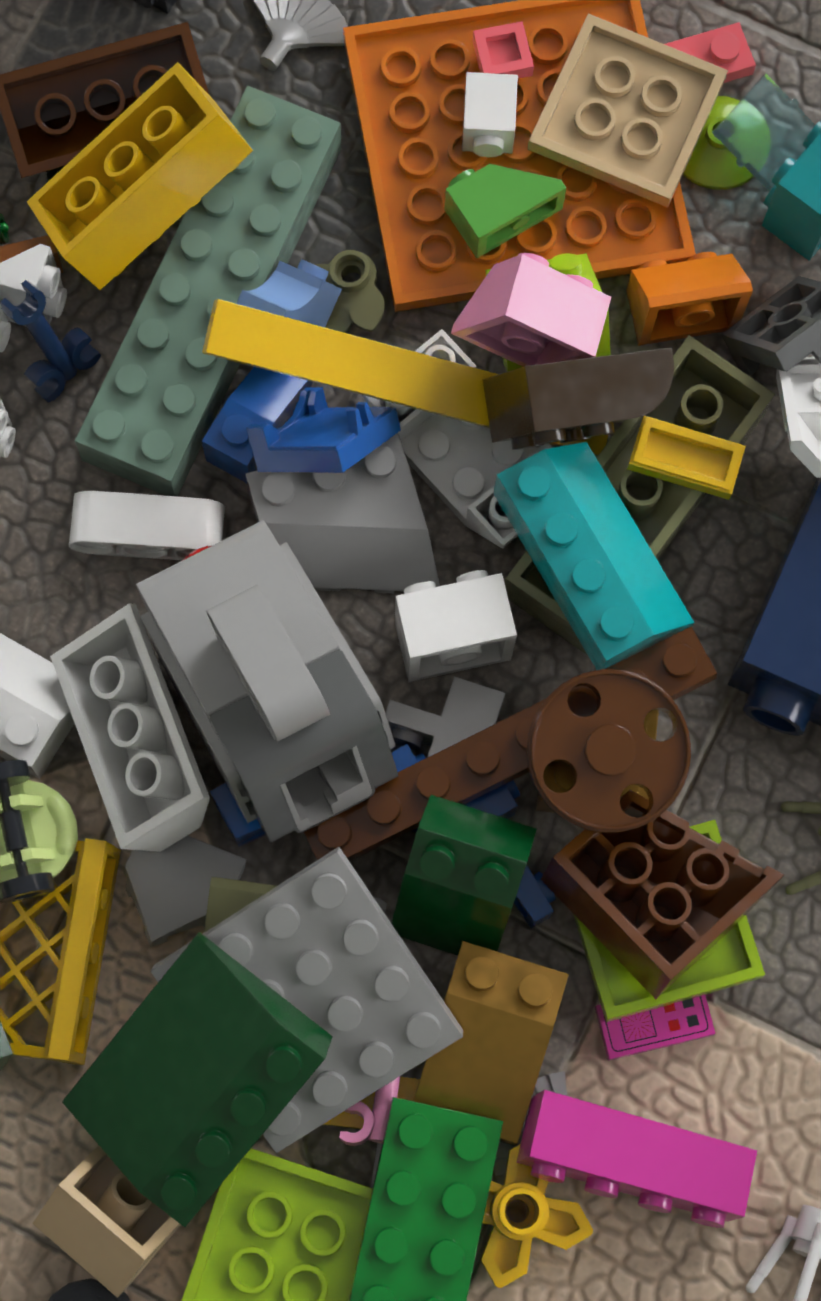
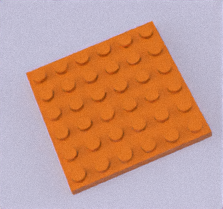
(411, 118)

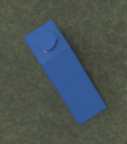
(258, 399)

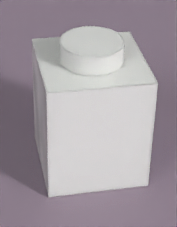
(489, 113)

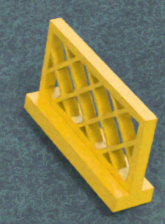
(79, 959)

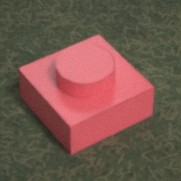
(503, 50)

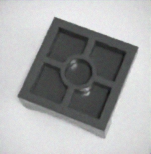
(780, 329)

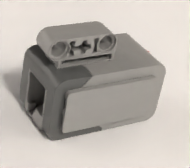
(269, 682)

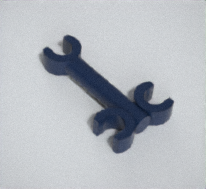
(62, 357)

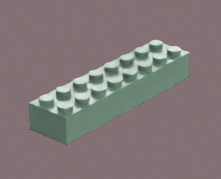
(160, 383)

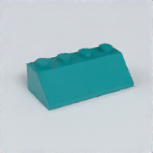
(590, 553)

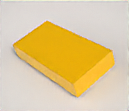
(686, 457)

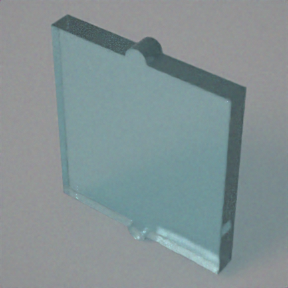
(764, 130)

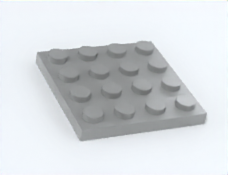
(347, 970)

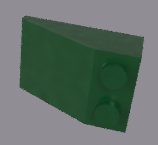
(461, 877)

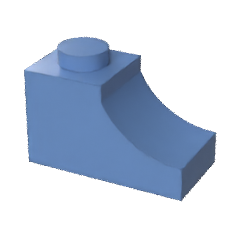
(295, 294)

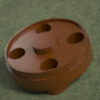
(609, 750)

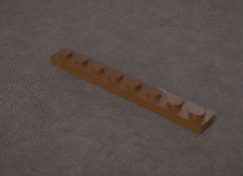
(492, 755)

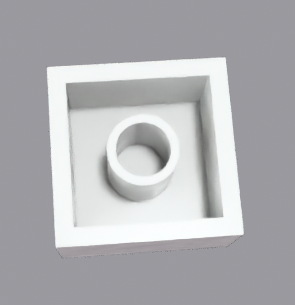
(454, 625)

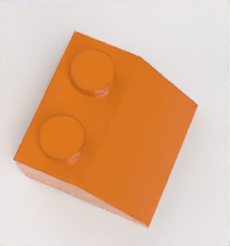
(687, 297)

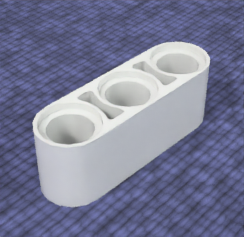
(144, 524)

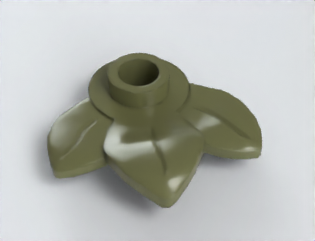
(359, 300)

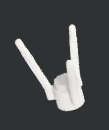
(807, 1233)

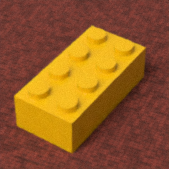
(138, 177)

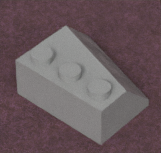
(351, 525)

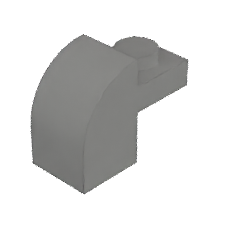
(465, 713)

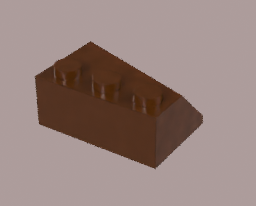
(656, 892)

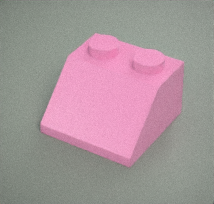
(534, 313)

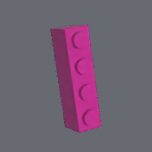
(636, 1158)

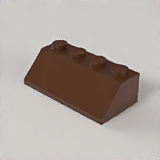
(70, 100)

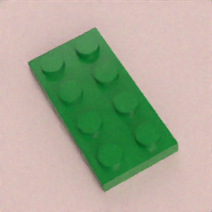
(426, 1205)

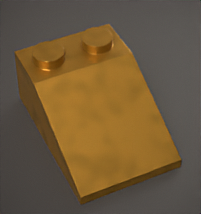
(506, 1026)

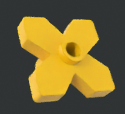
(547, 1219)

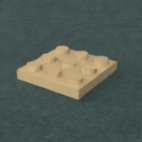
(627, 110)

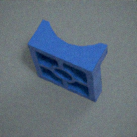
(321, 437)

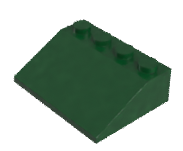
(196, 1078)

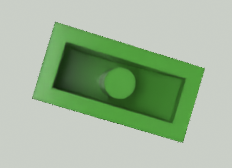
(500, 204)

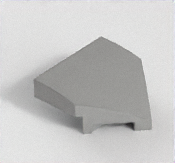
(175, 883)

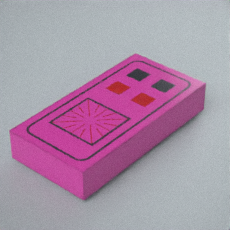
(656, 1028)

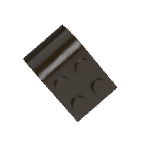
(575, 397)

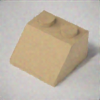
(105, 1222)

